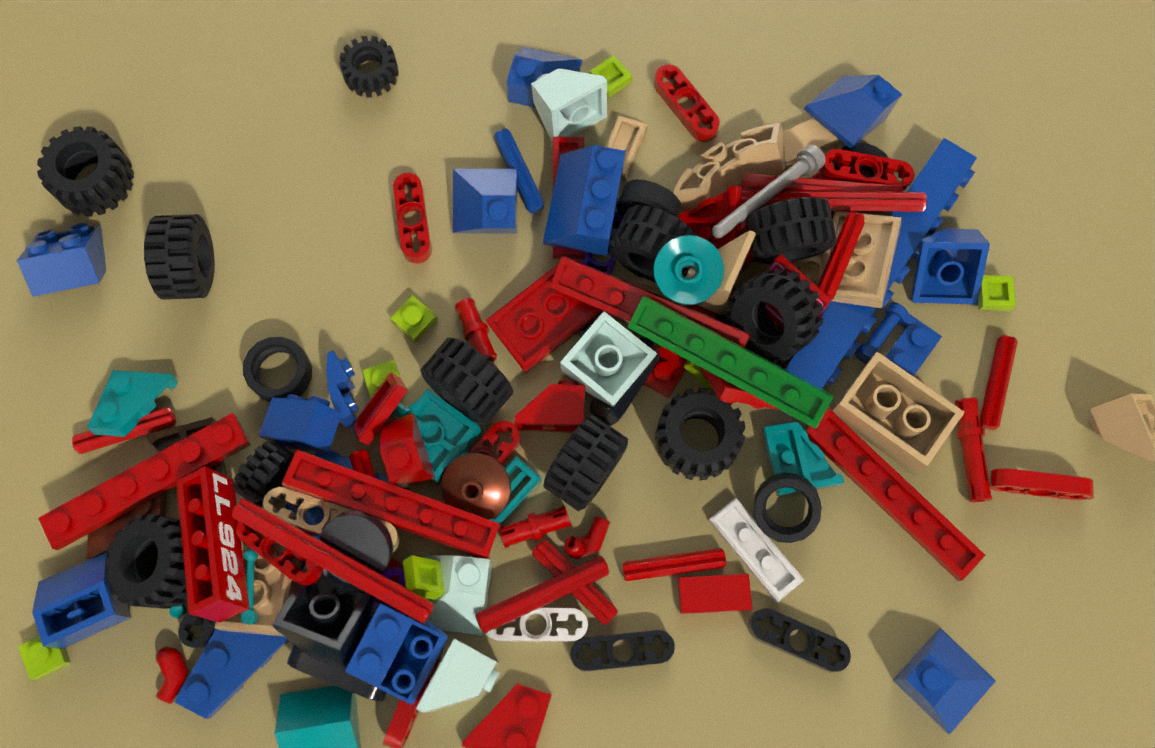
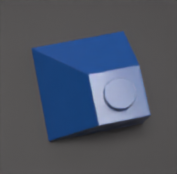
(529, 66)
(854, 106)
(485, 201)
(950, 267)
(944, 680)

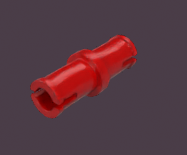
(474, 329)
(534, 526)

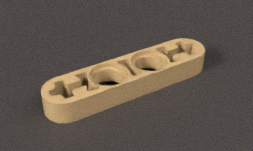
(331, 510)

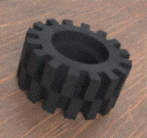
(364, 52)
(262, 472)

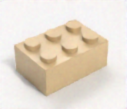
(897, 413)

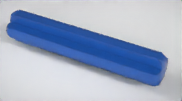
(514, 160)

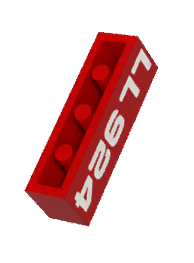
(211, 546)

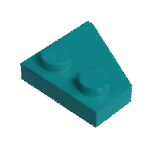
(127, 400)
(793, 452)

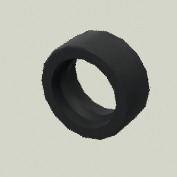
(648, 194)
(261, 352)
(794, 533)

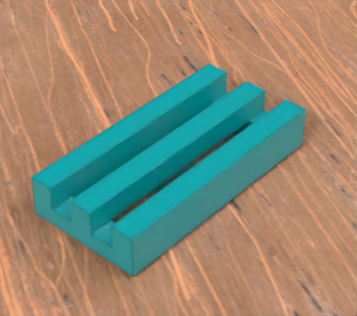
(522, 495)

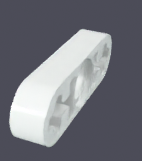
(508, 633)

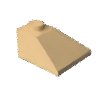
(733, 258)
(1127, 424)

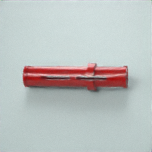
(973, 451)

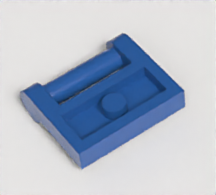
(912, 345)

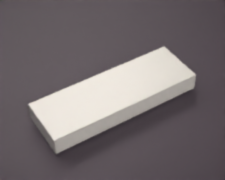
(756, 550)

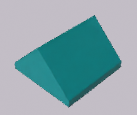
(318, 719)

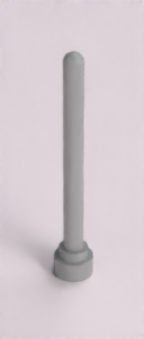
(807, 162)

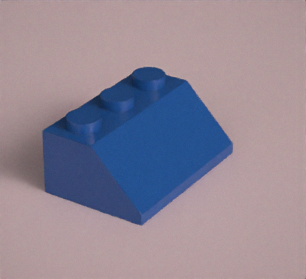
(585, 199)

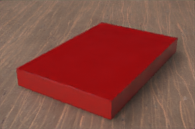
(539, 321)

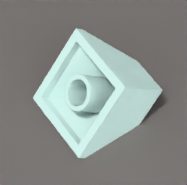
(569, 101)
(607, 359)
(466, 593)
(459, 678)

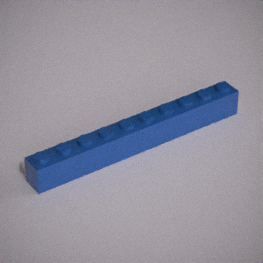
(842, 321)

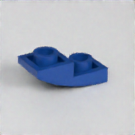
(339, 385)

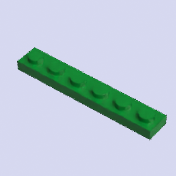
(731, 362)

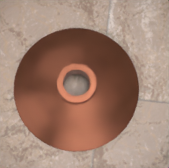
(486, 475)

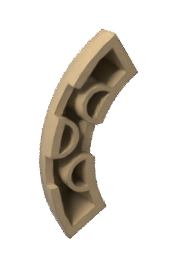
(724, 165)

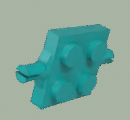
(443, 430)

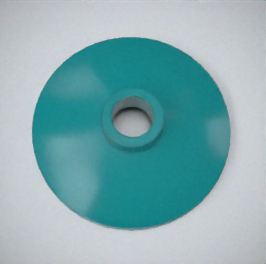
(694, 253)

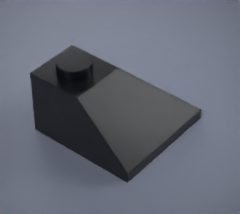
(326, 619)

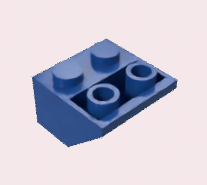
(63, 259)
(76, 604)
(397, 653)

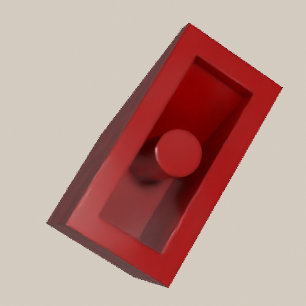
(554, 409)
(405, 452)

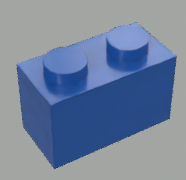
(301, 423)

